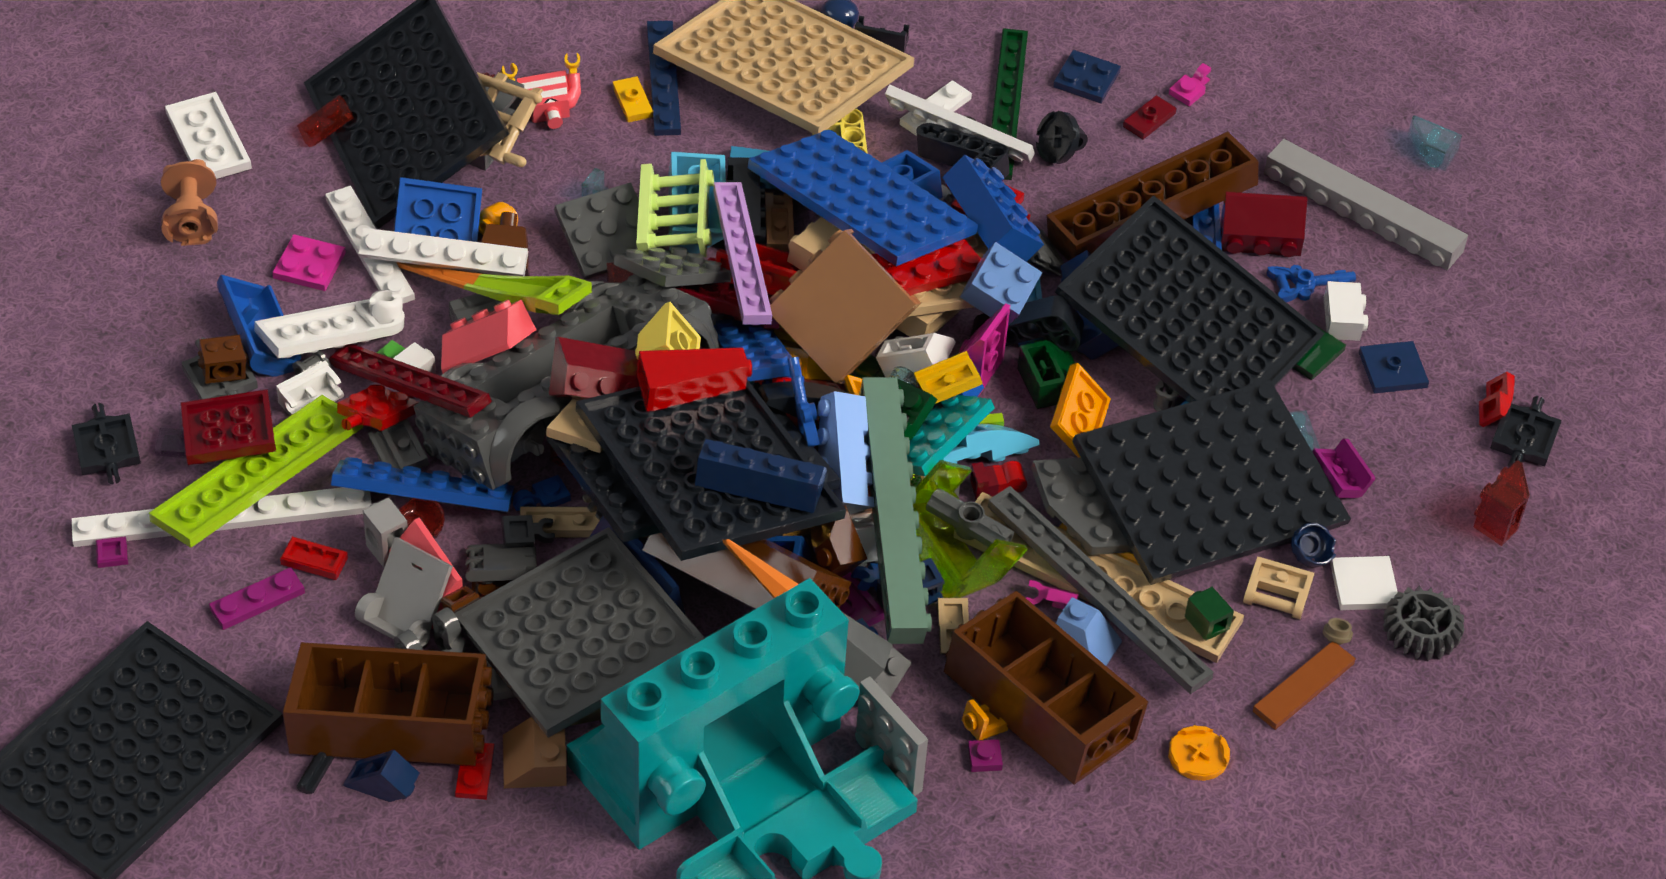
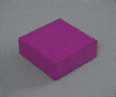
(112, 552)

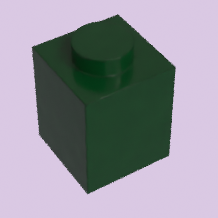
(1208, 613)

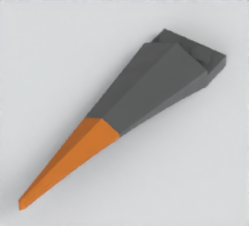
(865, 651)

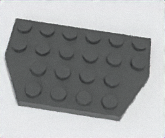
(1076, 501)

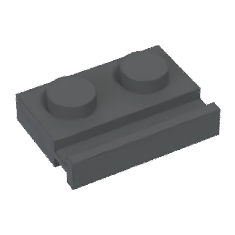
(399, 446)

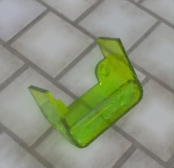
(951, 556)

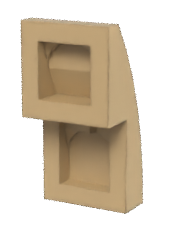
(950, 614)

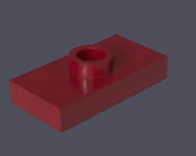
(1149, 117)

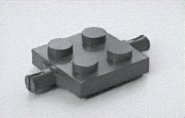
(217, 389)

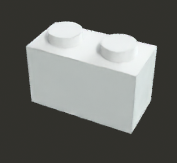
(1345, 310)

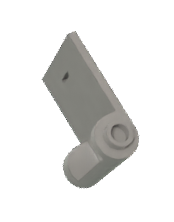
(405, 593)

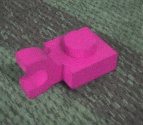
(1191, 89)
(1058, 596)

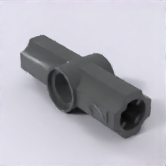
(967, 518)

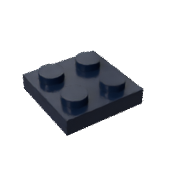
(1087, 76)

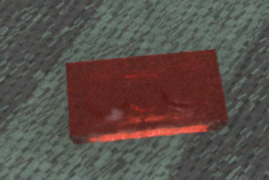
(325, 121)

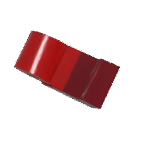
(997, 478)

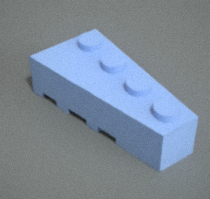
(843, 447)

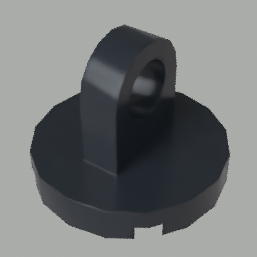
(1059, 137)

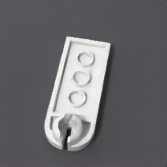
(333, 325)

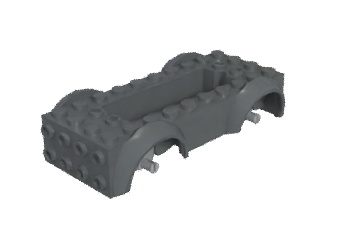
(522, 376)

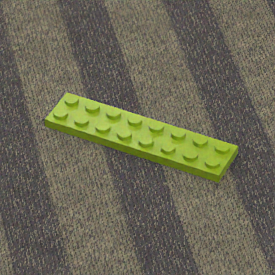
(247, 479)

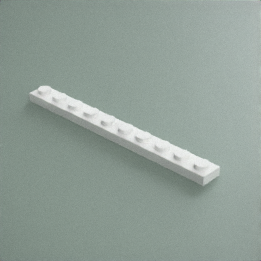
(266, 511)

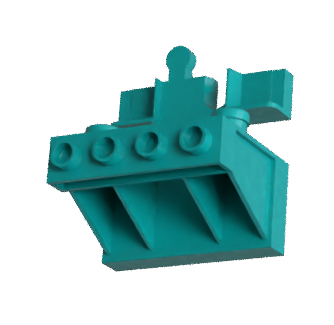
(731, 741)

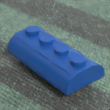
(245, 305)

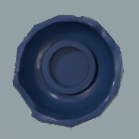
(842, 11)
(1313, 542)

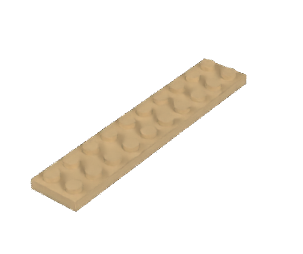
(1163, 600)

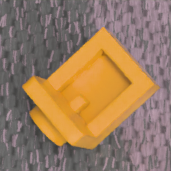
(982, 722)

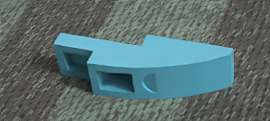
(992, 443)

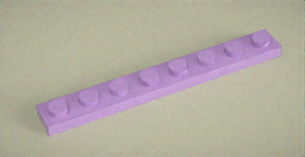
(742, 253)

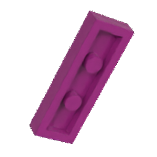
(257, 598)

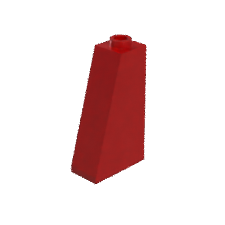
(690, 375)

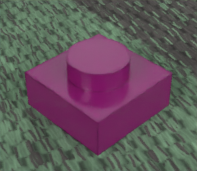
(985, 755)

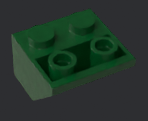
(1044, 371)

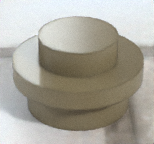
(1338, 631)

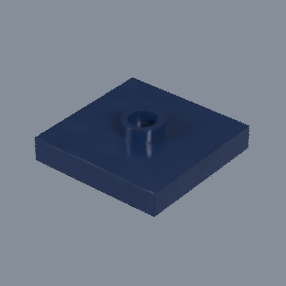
(1393, 367)

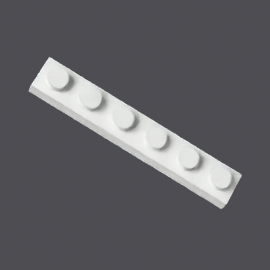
(924, 110)
(353, 219)
(443, 252)

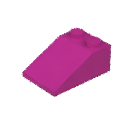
(988, 344)

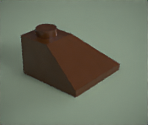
(838, 546)

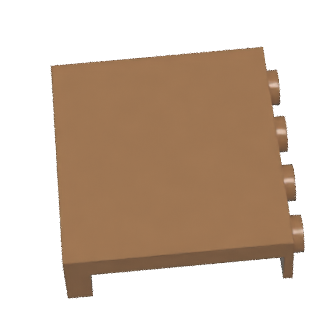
(841, 306)

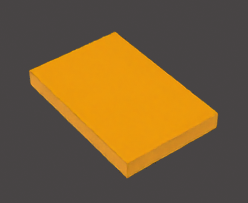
(1080, 406)

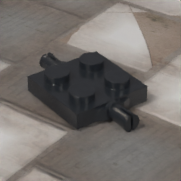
(1526, 433)
(106, 444)

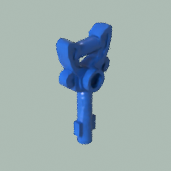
(1304, 281)
(805, 411)

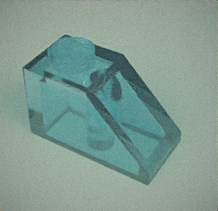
(1433, 142)

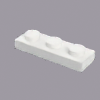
(950, 97)

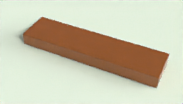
(1304, 685)

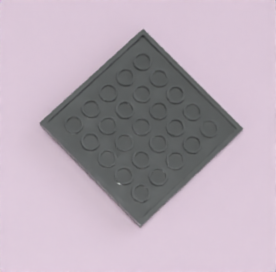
(577, 630)

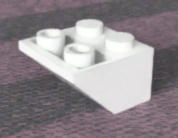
(914, 352)

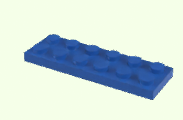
(760, 346)
(416, 484)

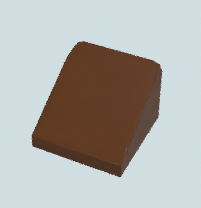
(459, 599)

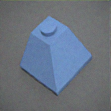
(1089, 629)

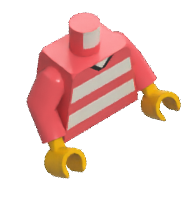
(558, 94)

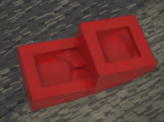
(1498, 399)

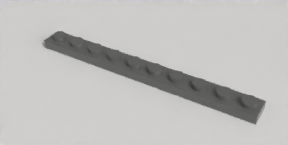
(1101, 590)

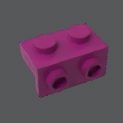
(1345, 469)

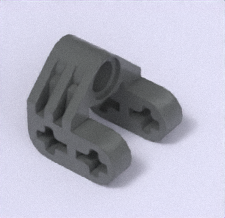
(446, 634)

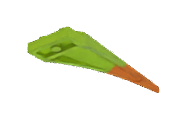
(538, 293)

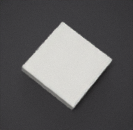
(1363, 582)

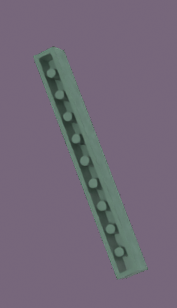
(894, 515)

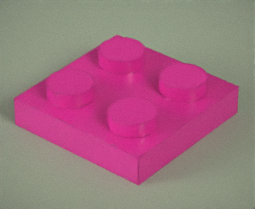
(309, 262)

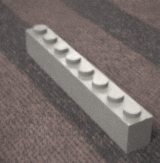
(1365, 204)

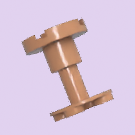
(189, 218)

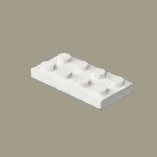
(208, 134)

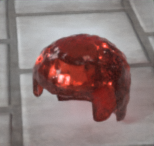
(428, 511)

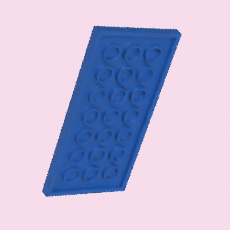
(864, 196)

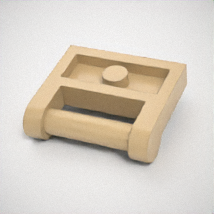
(1281, 580)

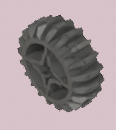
(1420, 630)

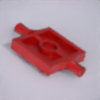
(376, 408)

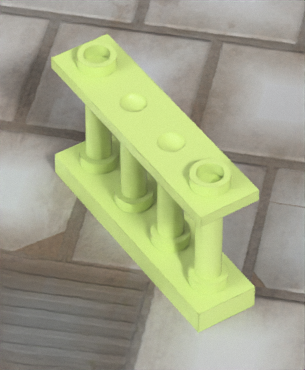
(650, 201)

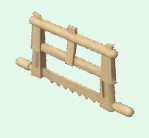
(514, 123)

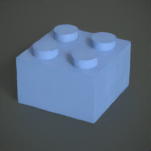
(1000, 280)

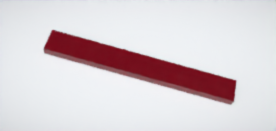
(410, 380)

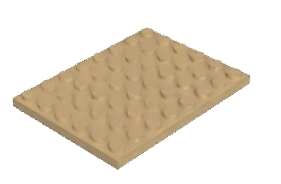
(785, 59)

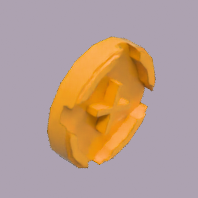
(1199, 753)

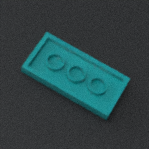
(945, 430)

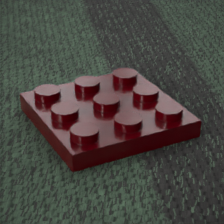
(227, 427)

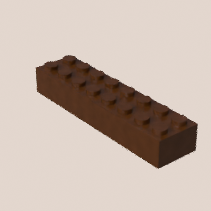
(1183, 183)

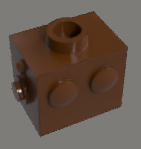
(222, 359)

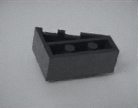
(754, 195)

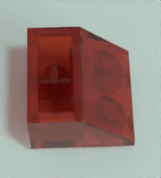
(1503, 504)

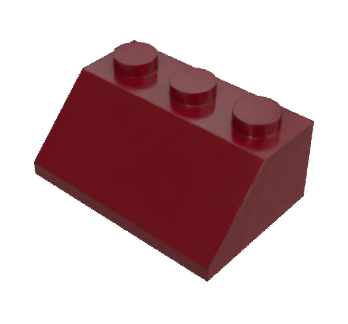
(1263, 223)
(590, 369)

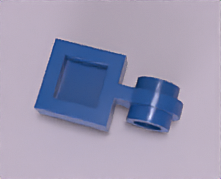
(548, 493)

